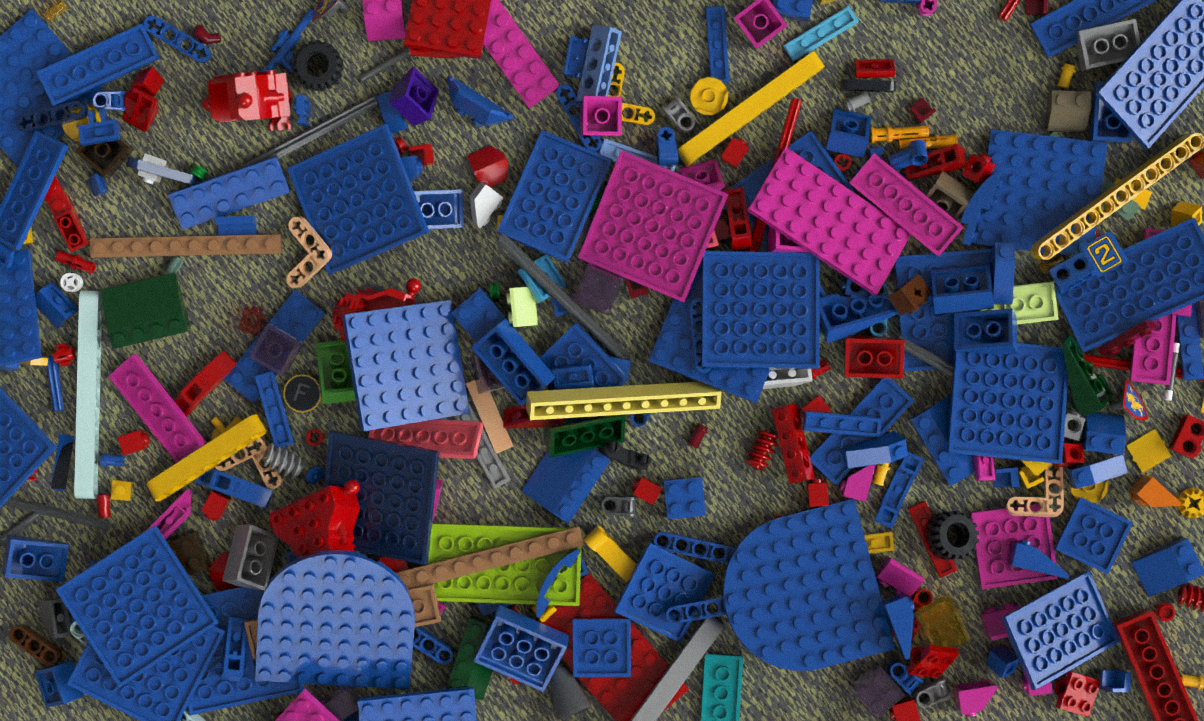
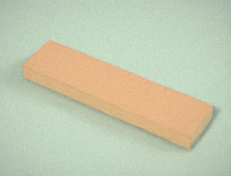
(490, 418)

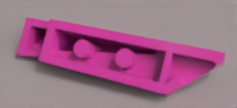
(174, 515)

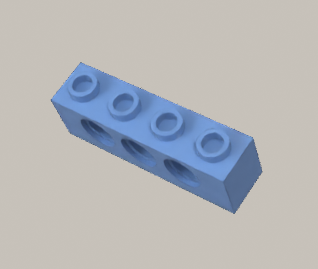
(599, 62)

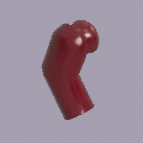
(206, 38)

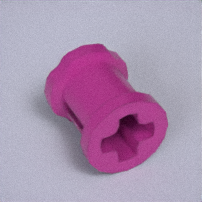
(927, 12)

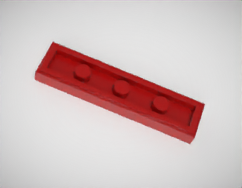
(921, 517)

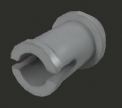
(856, 101)

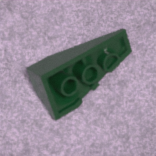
(1088, 389)

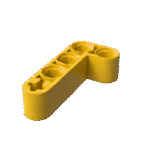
(611, 552)

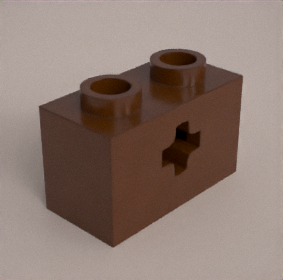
(910, 295)

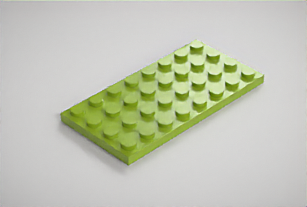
(505, 584)

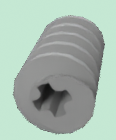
(283, 461)

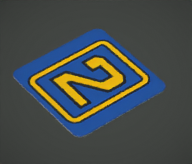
(1104, 254)

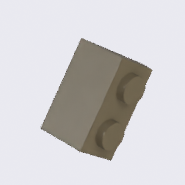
(1068, 111)
(949, 195)

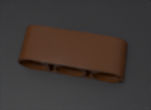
(26, 644)

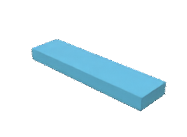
(820, 33)

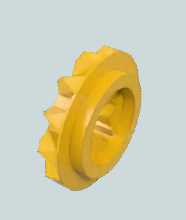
(1191, 512)

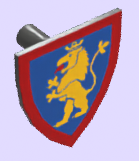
(328, 8)
(1131, 403)

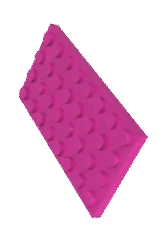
(829, 221)

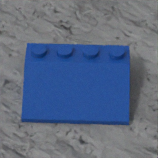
(932, 430)
(565, 481)
(521, 648)

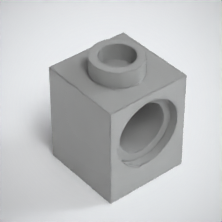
(1076, 432)

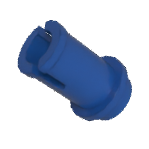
(112, 460)

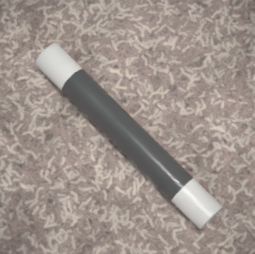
(1169, 388)

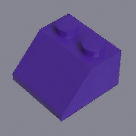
(414, 97)

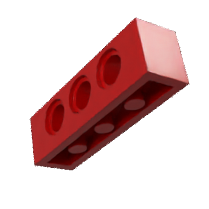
(793, 443)

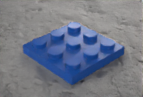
(1093, 535)
(601, 647)

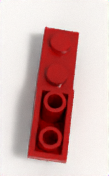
(65, 216)
(205, 382)

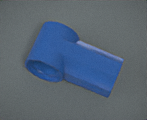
(915, 155)

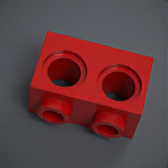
(1184, 434)

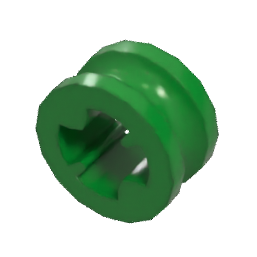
(198, 171)
(495, 291)

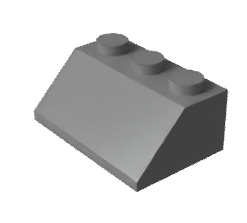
(1107, 44)
(251, 557)

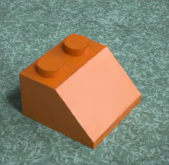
(1151, 493)

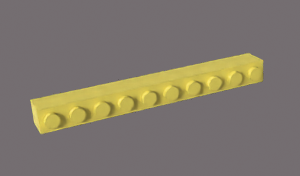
(621, 400)

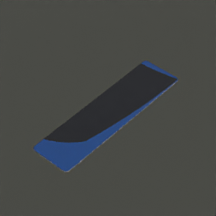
(62, 462)

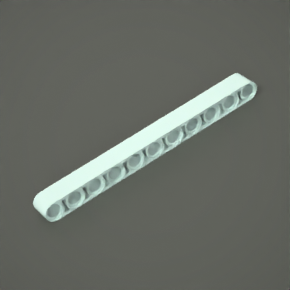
(88, 395)

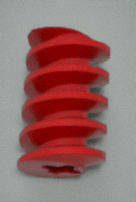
(761, 450)
(1191, 594)

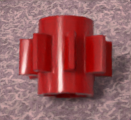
(64, 354)

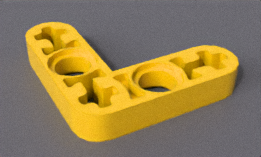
(620, 77)

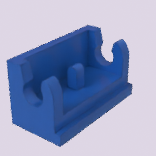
(575, 57)

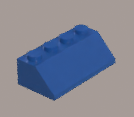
(513, 361)

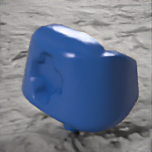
(314, 474)

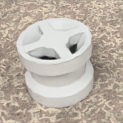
(67, 282)

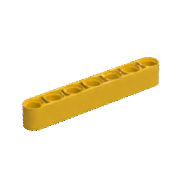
(206, 457)

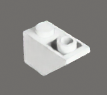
(483, 203)

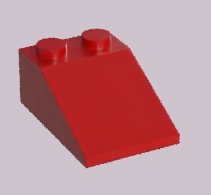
(873, 357)

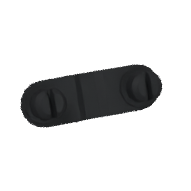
(626, 457)

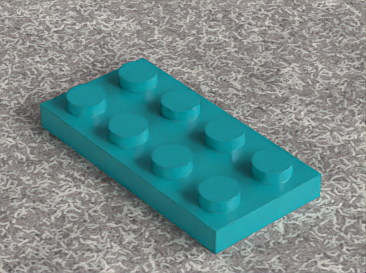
(721, 687)

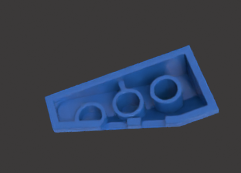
(850, 314)

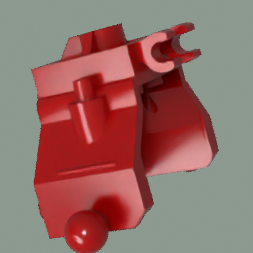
(250, 98)
(373, 300)
(319, 520)

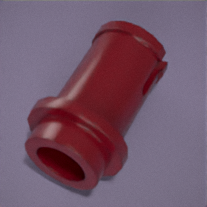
(697, 435)

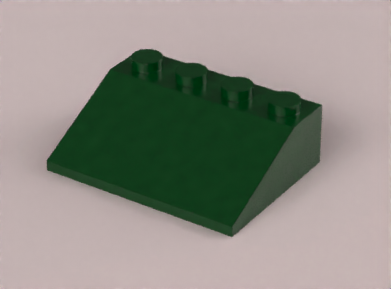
(144, 310)

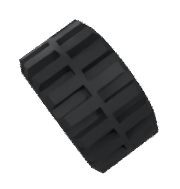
(306, 54)
(965, 535)

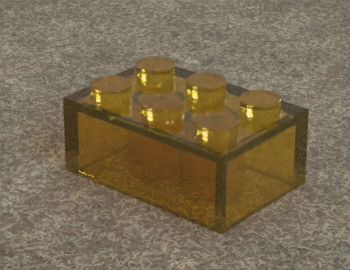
(942, 623)

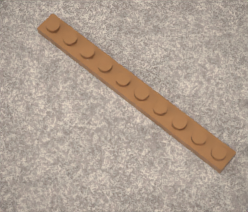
(185, 246)
(492, 558)

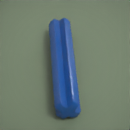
(54, 384)

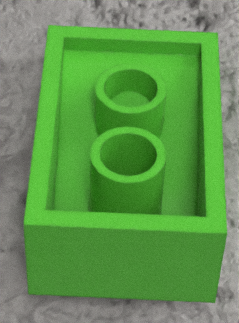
(334, 372)

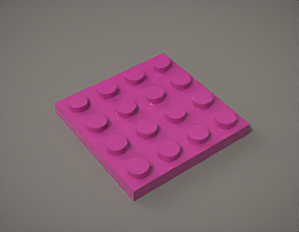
(996, 538)

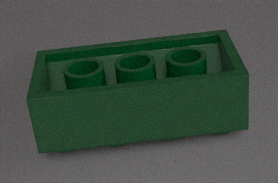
(584, 434)
(465, 671)

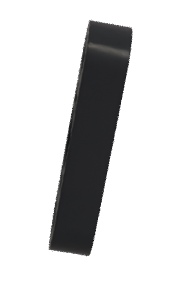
(867, 85)

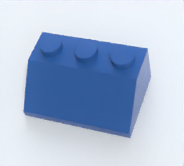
(962, 289)

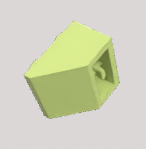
(523, 307)

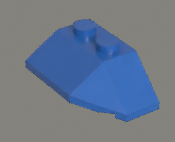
(475, 105)

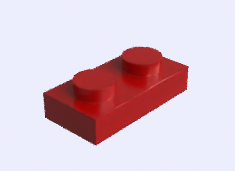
(874, 68)

